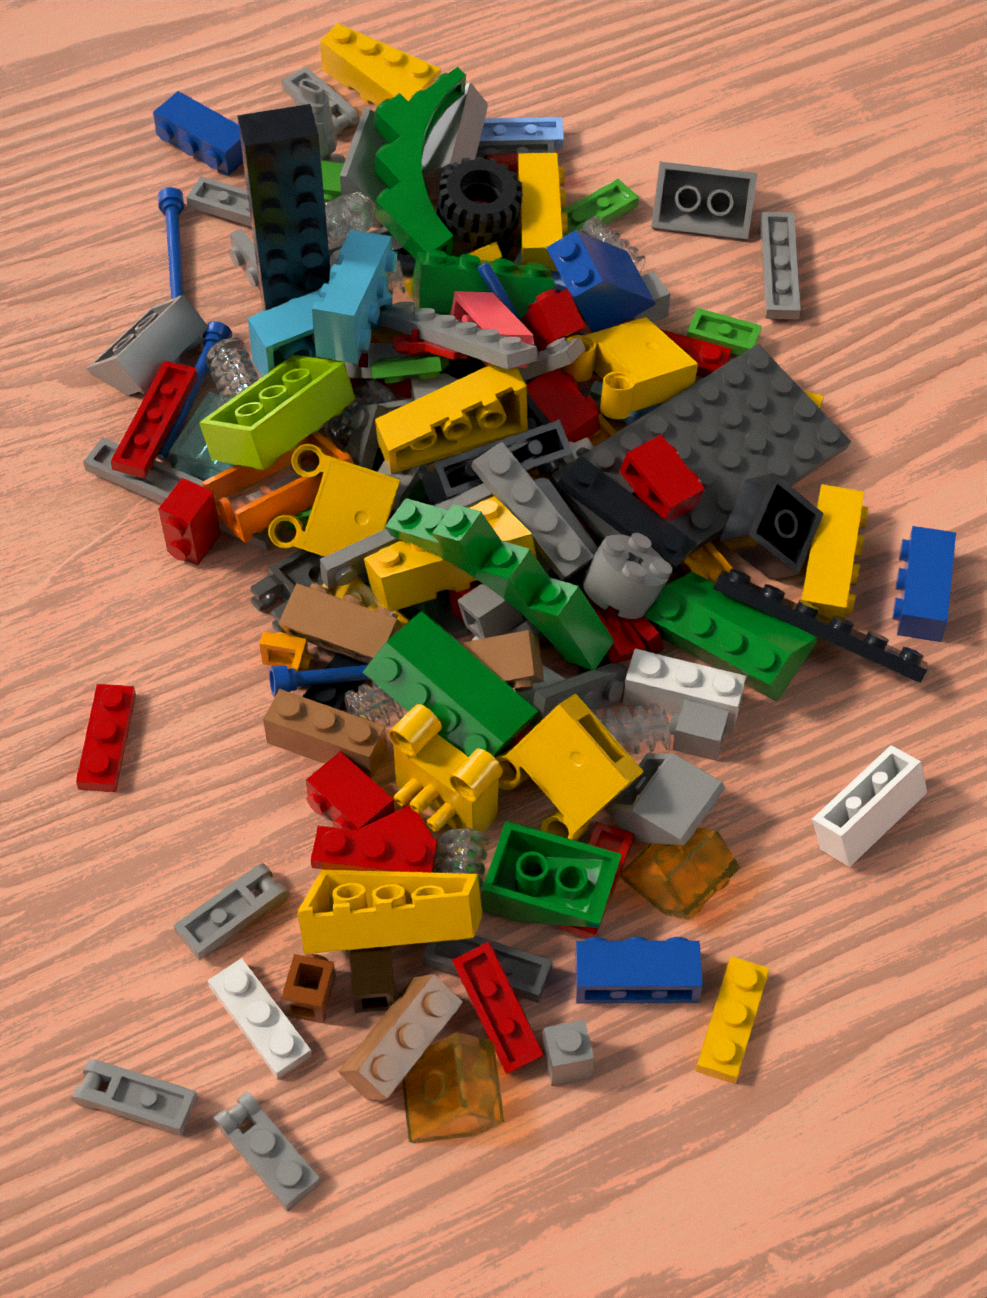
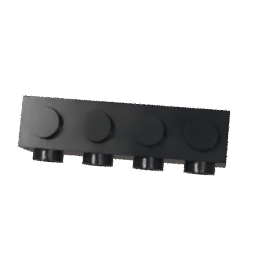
(533, 449)

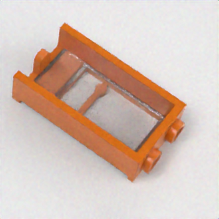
(253, 498)

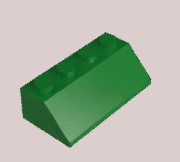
(441, 275)
(730, 634)
(466, 696)

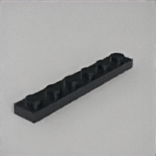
(835, 630)

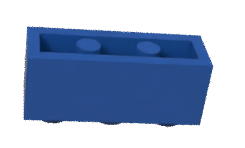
(199, 132)
(924, 583)
(638, 971)

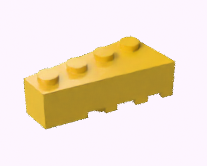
(372, 66)
(454, 418)
(412, 575)
(387, 909)

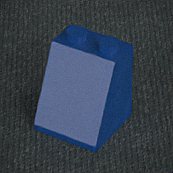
(600, 280)

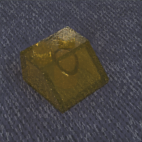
(682, 876)
(453, 1090)

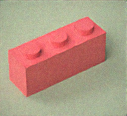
(489, 313)

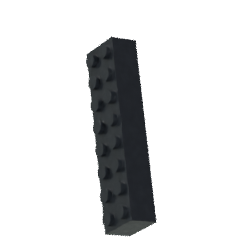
(285, 202)

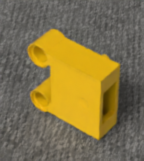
(636, 366)
(347, 506)
(573, 764)
(441, 777)

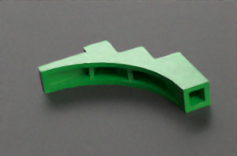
(407, 127)
(509, 570)

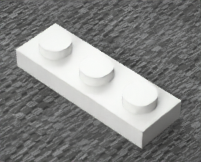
(259, 1018)

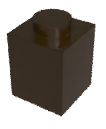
(372, 979)

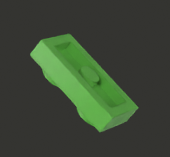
(724, 331)
(395, 368)

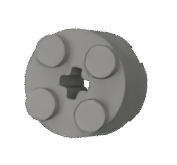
(626, 575)

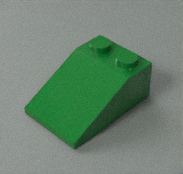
(548, 879)

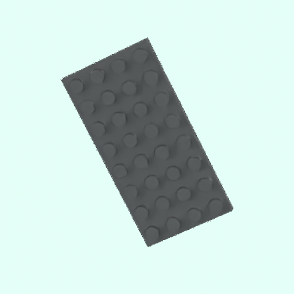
(727, 429)

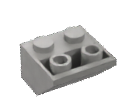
(665, 800)

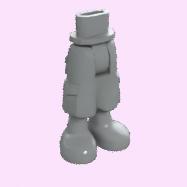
(312, 93)

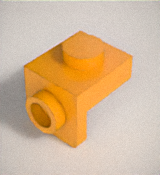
(287, 650)

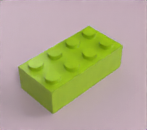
(277, 412)

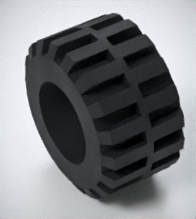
(479, 182)

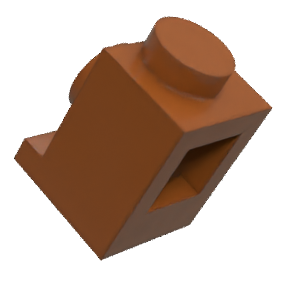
(304, 1002)

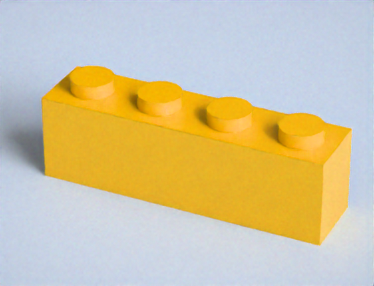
(541, 206)
(833, 550)

